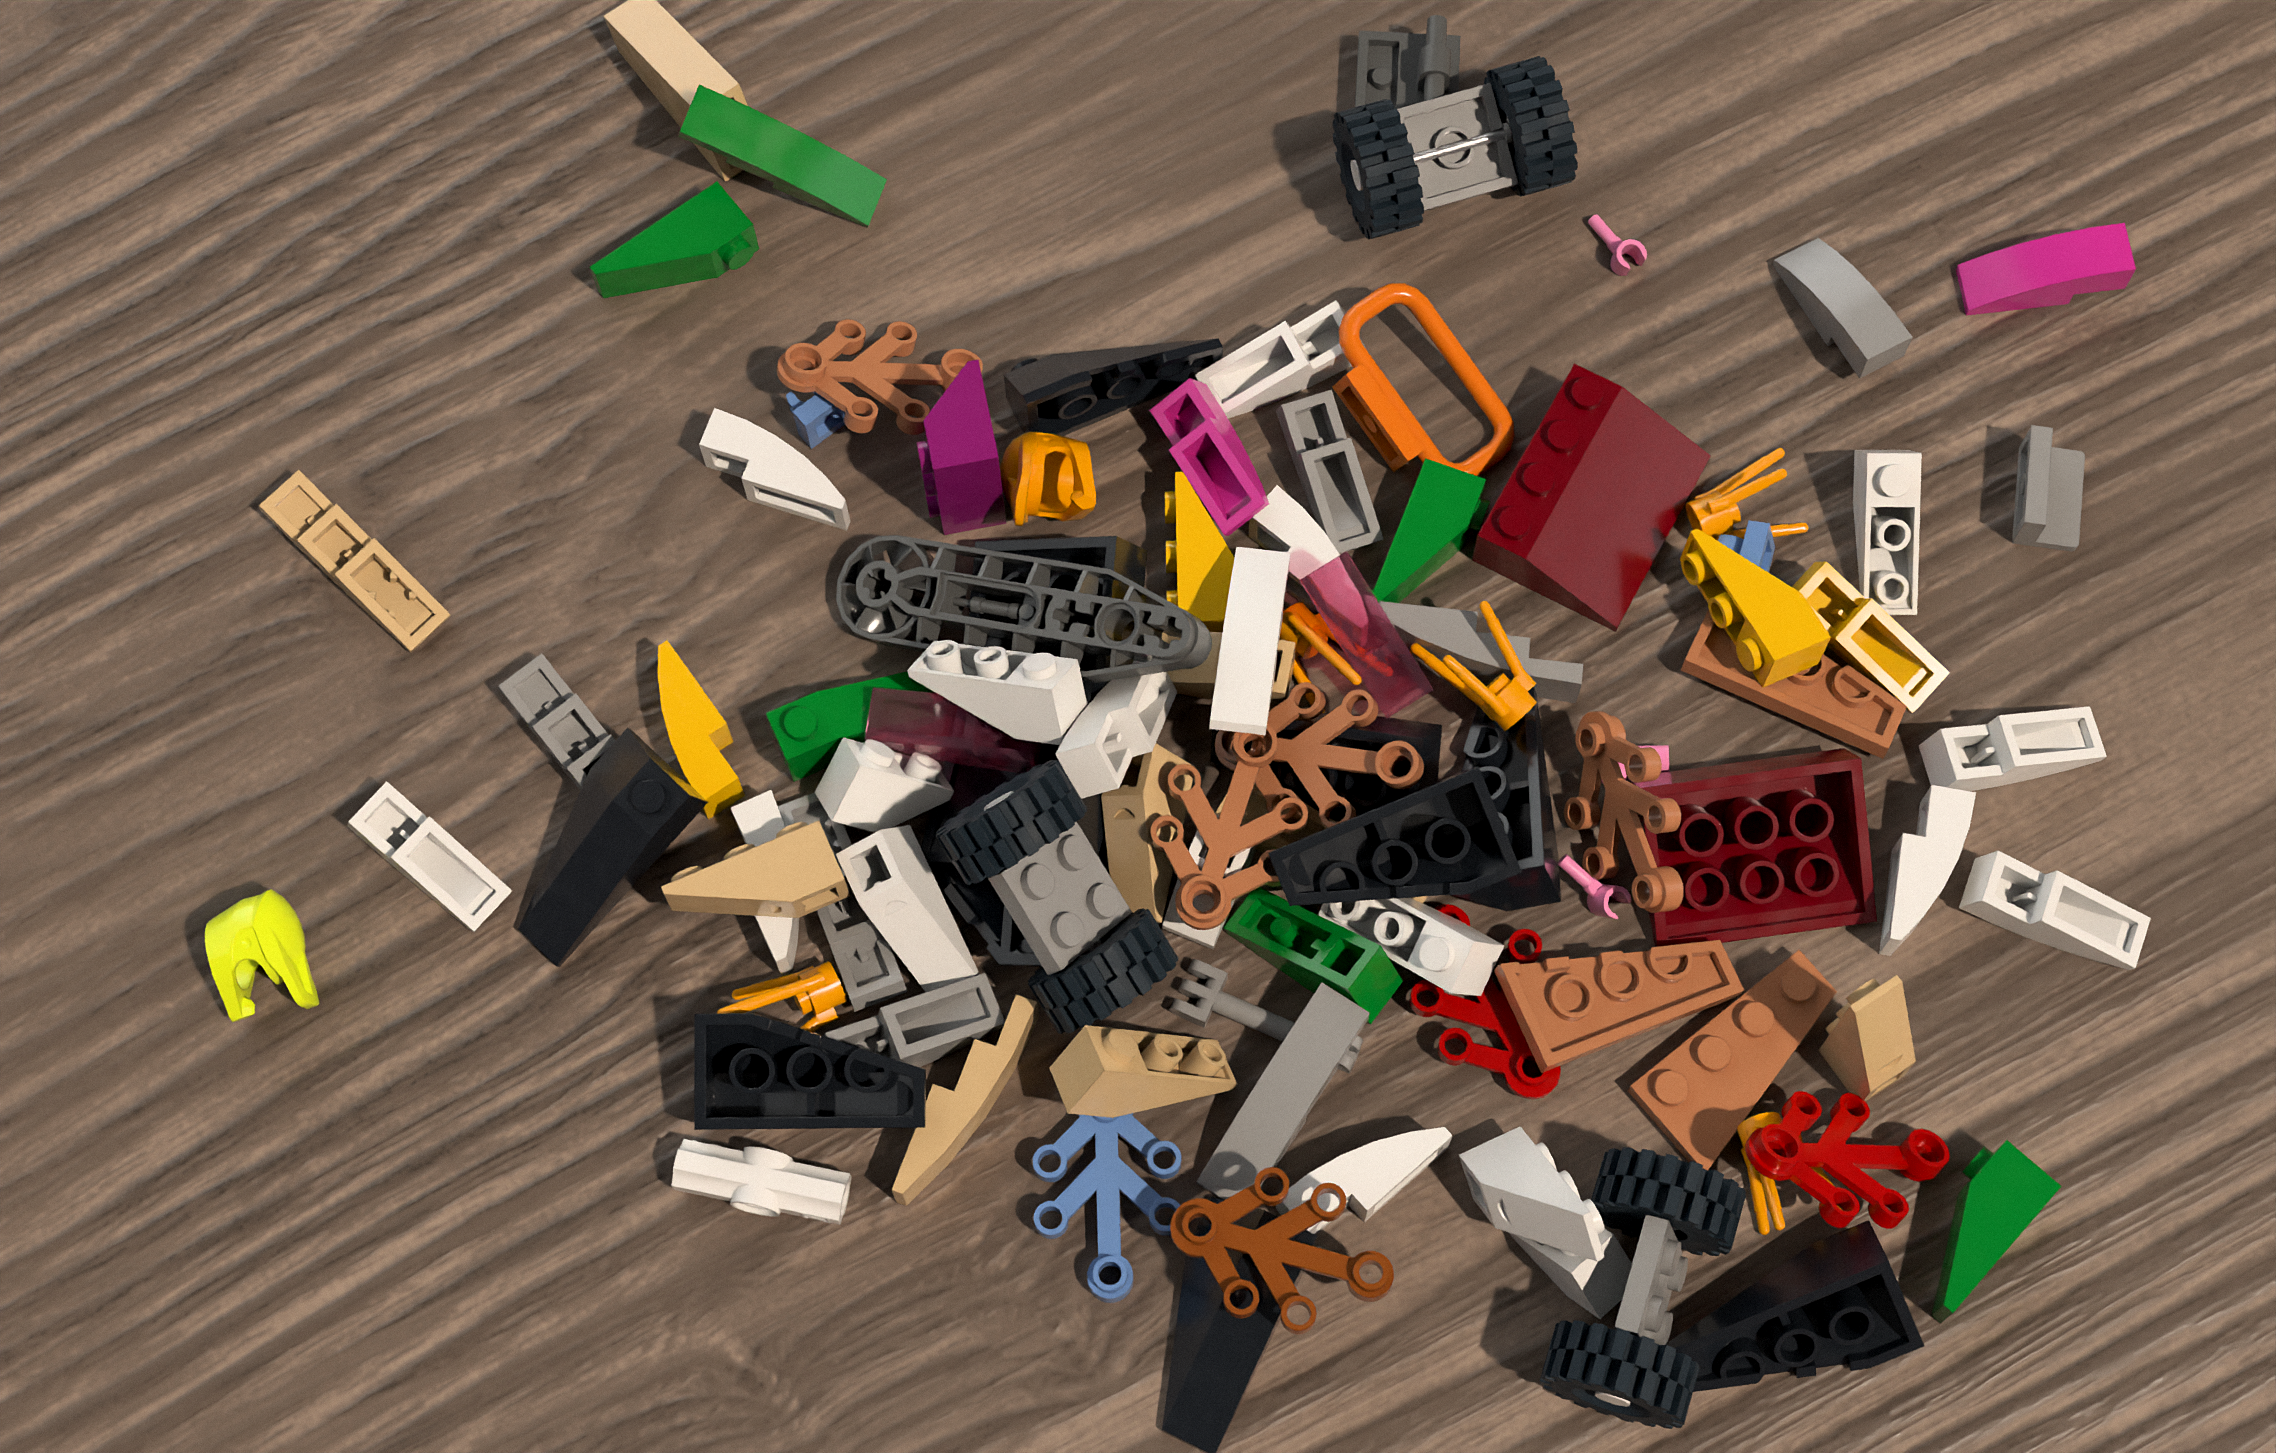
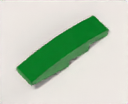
(783, 156)

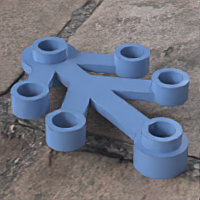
(1107, 1177)

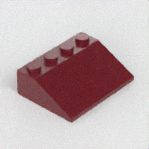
(1591, 499)
(1765, 848)

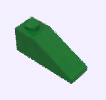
(683, 247)
(1432, 529)
(815, 724)
(1315, 950)
(1988, 1217)

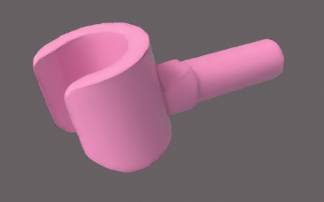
(1618, 247)
(1597, 893)

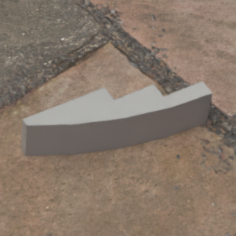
(1454, 634)
(557, 718)
(856, 943)
(1284, 1093)

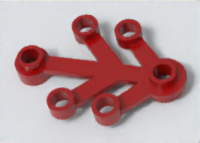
(1493, 1014)
(1782, 1156)

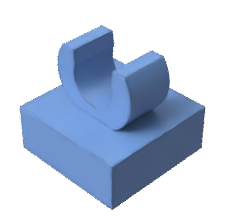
(815, 418)
(1756, 546)

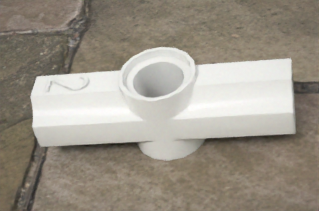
(761, 1181)

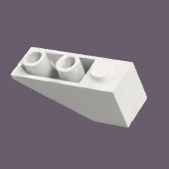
(1888, 527)
(1012, 690)
(907, 906)
(1422, 941)
(1528, 1197)

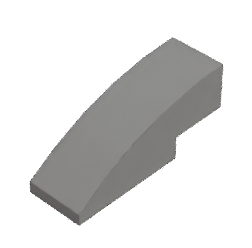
(1843, 306)
(1329, 471)
(929, 1023)

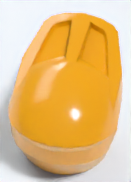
(1048, 477)

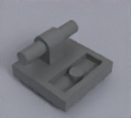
(1407, 65)

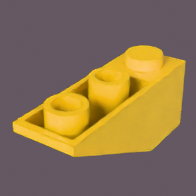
(1197, 557)
(1762, 615)

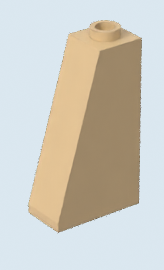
(670, 64)

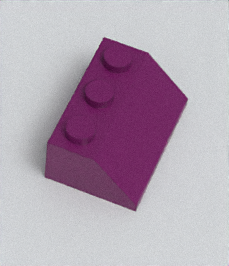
(962, 457)

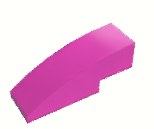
(2047, 270)
(1211, 455)

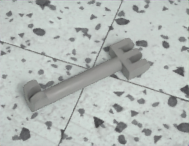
(1212, 998)

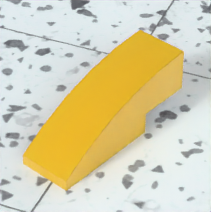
(1870, 637)
(696, 733)

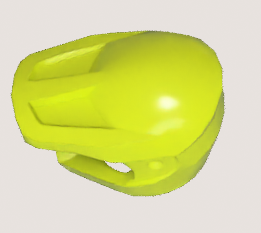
(253, 934)

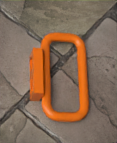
(1380, 407)

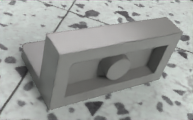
(2048, 493)

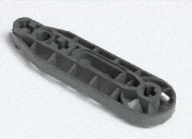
(890, 608)

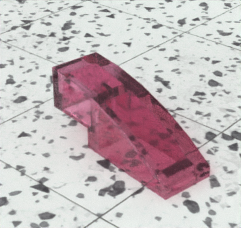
(1366, 634)
(944, 732)

